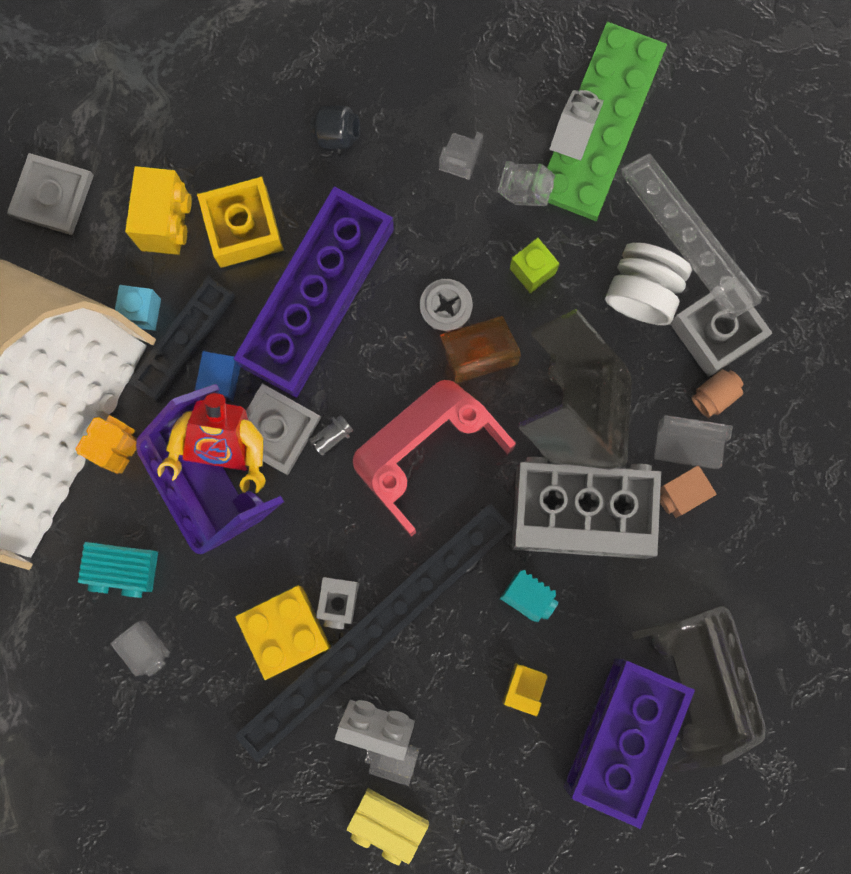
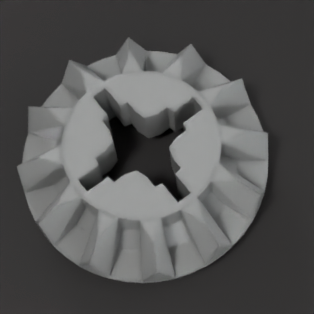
(449, 290)

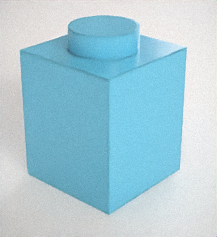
(139, 306)

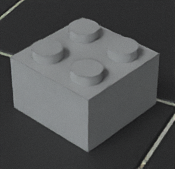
(714, 336)

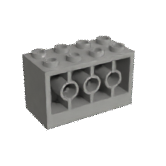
(601, 528)

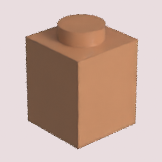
(686, 492)

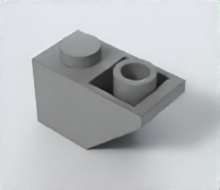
(576, 124)

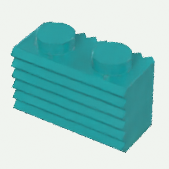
(117, 568)
(530, 597)

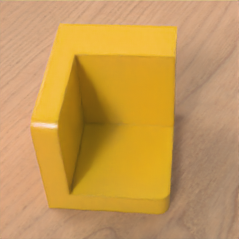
(525, 689)

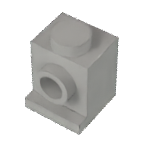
(330, 590)

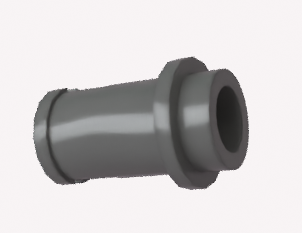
(331, 434)

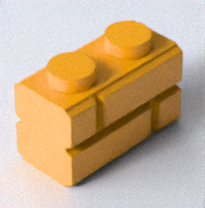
(108, 444)

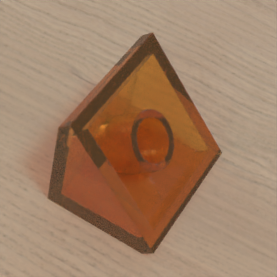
(480, 349)

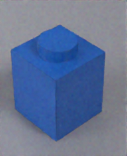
(218, 370)

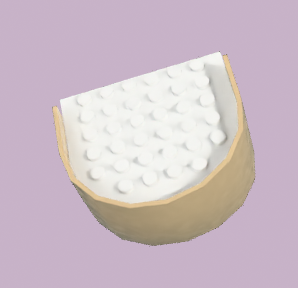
(57, 372)

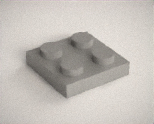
(50, 194)
(283, 425)
(375, 729)

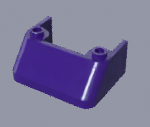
(202, 494)

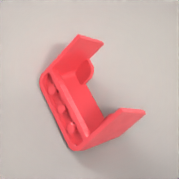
(443, 401)

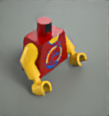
(217, 437)

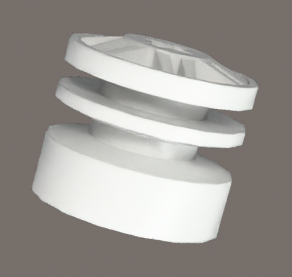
(648, 283)

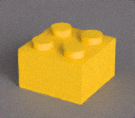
(158, 210)
(240, 222)
(283, 632)

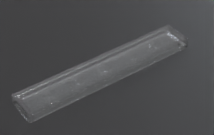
(691, 236)

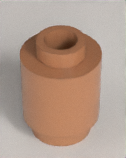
(718, 393)

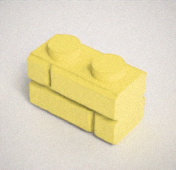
(387, 827)

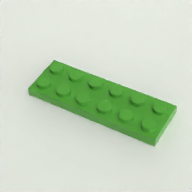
(621, 77)

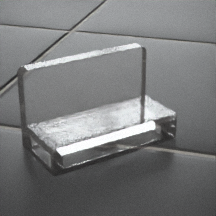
(691, 442)

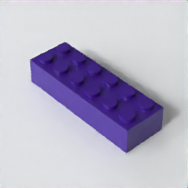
(314, 292)

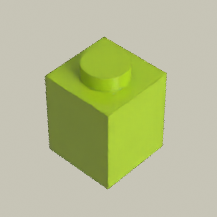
(534, 265)

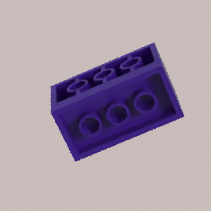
(628, 742)

